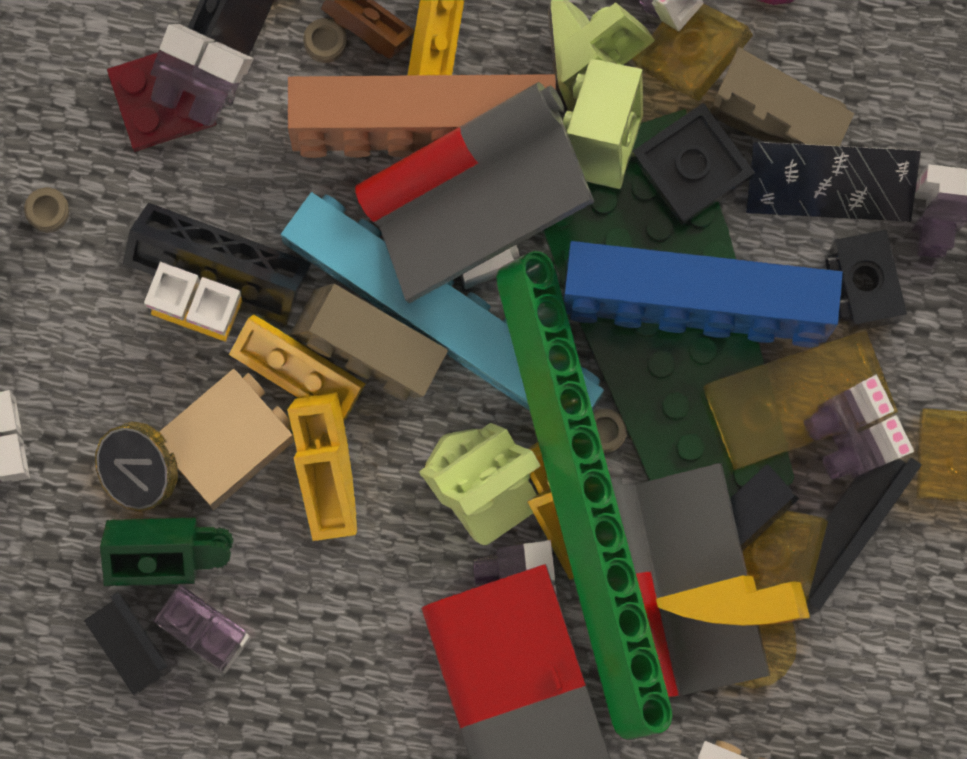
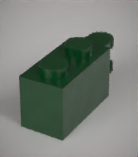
(160, 551)

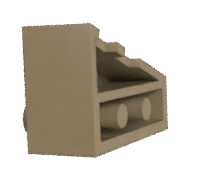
(776, 106)
(369, 341)

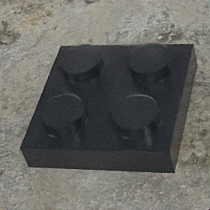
(692, 164)

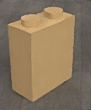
(227, 437)

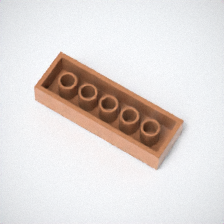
(390, 111)

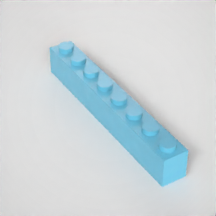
(457, 322)

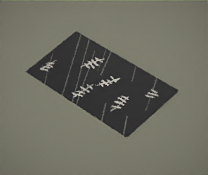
(833, 181)

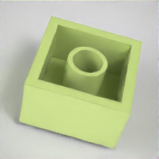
(605, 120)

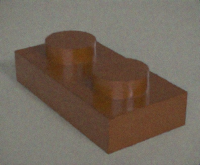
(371, 23)

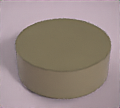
(325, 40)
(46, 209)
(610, 429)

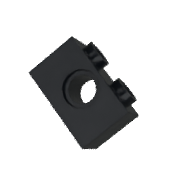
(870, 256)

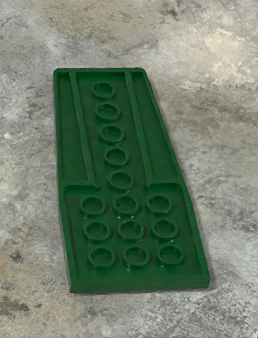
(653, 372)

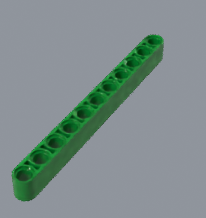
(584, 497)

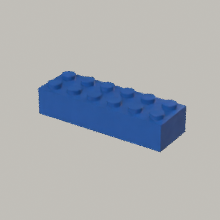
(701, 294)

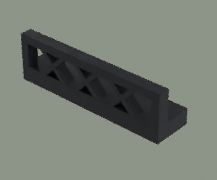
(260, 286)
(854, 523)

